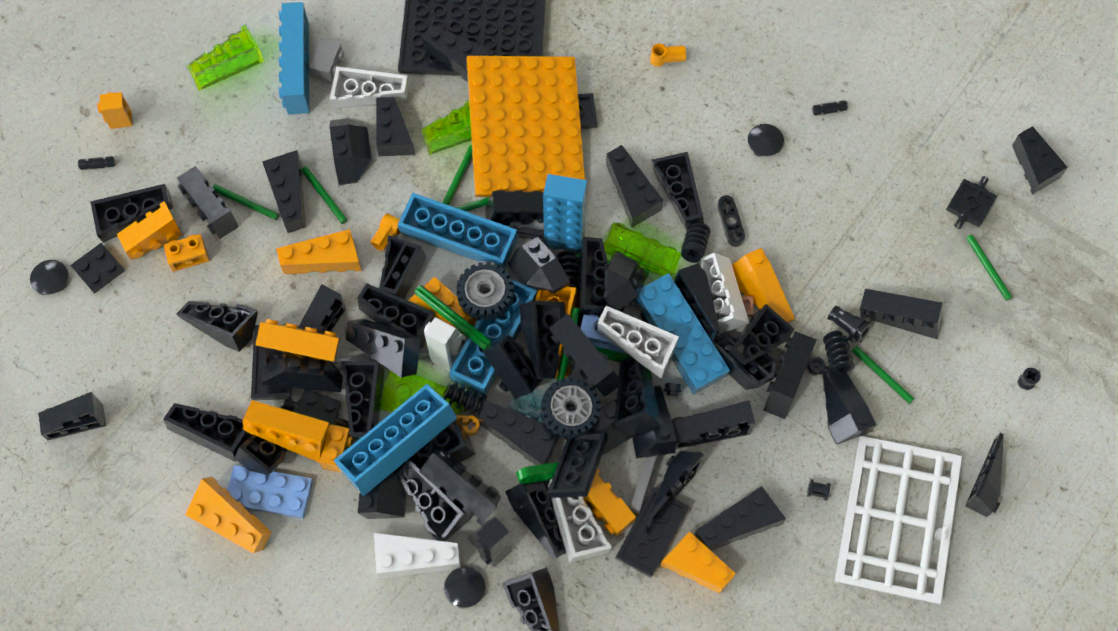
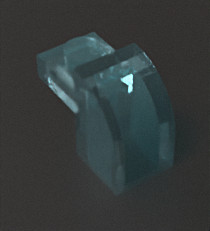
(528, 406)

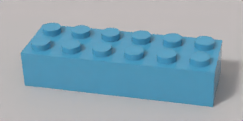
(294, 58)
(564, 212)
(457, 230)
(695, 353)
(471, 364)
(395, 439)

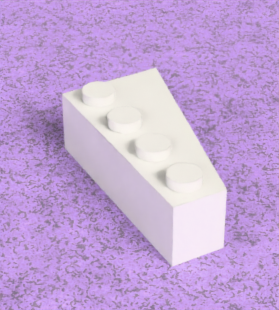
(362, 87)
(724, 292)
(443, 343)
(579, 529)
(412, 556)

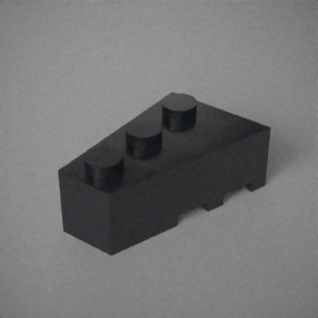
(1038, 159)
(401, 266)
(324, 310)
(512, 366)
(72, 417)

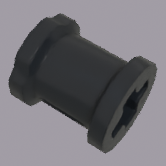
(1029, 378)
(818, 489)

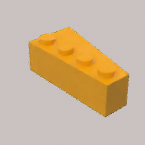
(320, 254)
(298, 340)
(287, 429)
(224, 515)

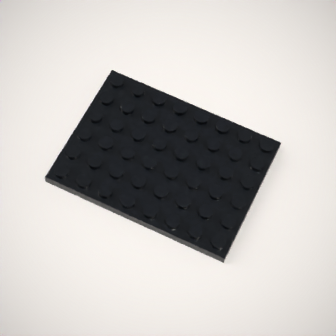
(499, 25)

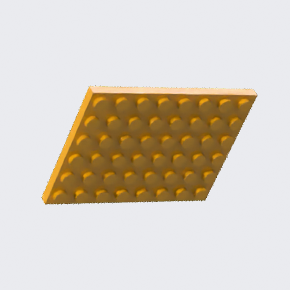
(523, 122)

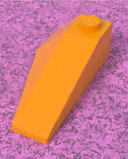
(758, 280)

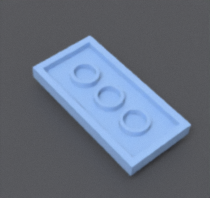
(270, 493)

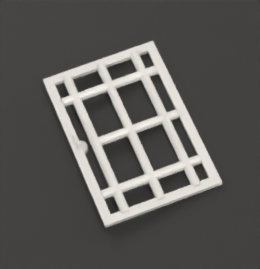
(942, 534)

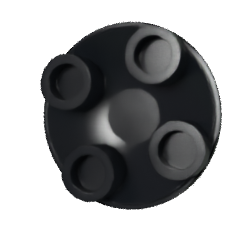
(765, 140)
(49, 277)
(464, 587)

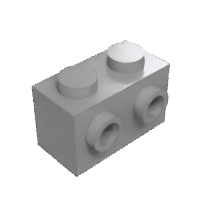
(325, 59)

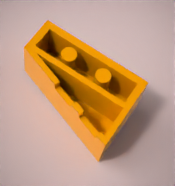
(149, 233)
(446, 297)
(699, 564)

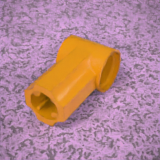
(667, 54)
(389, 227)

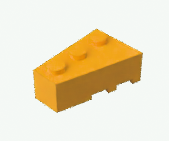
(608, 507)

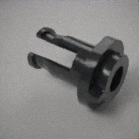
(853, 325)

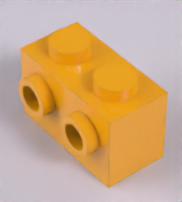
(115, 110)
(186, 252)
(336, 443)

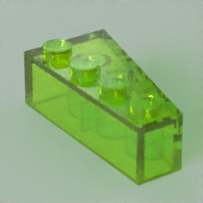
(225, 59)
(448, 131)
(645, 251)

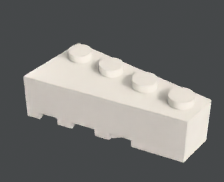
(639, 339)

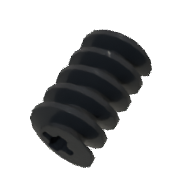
(695, 242)
(570, 265)
(838, 352)
(464, 397)

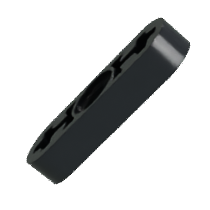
(727, 227)

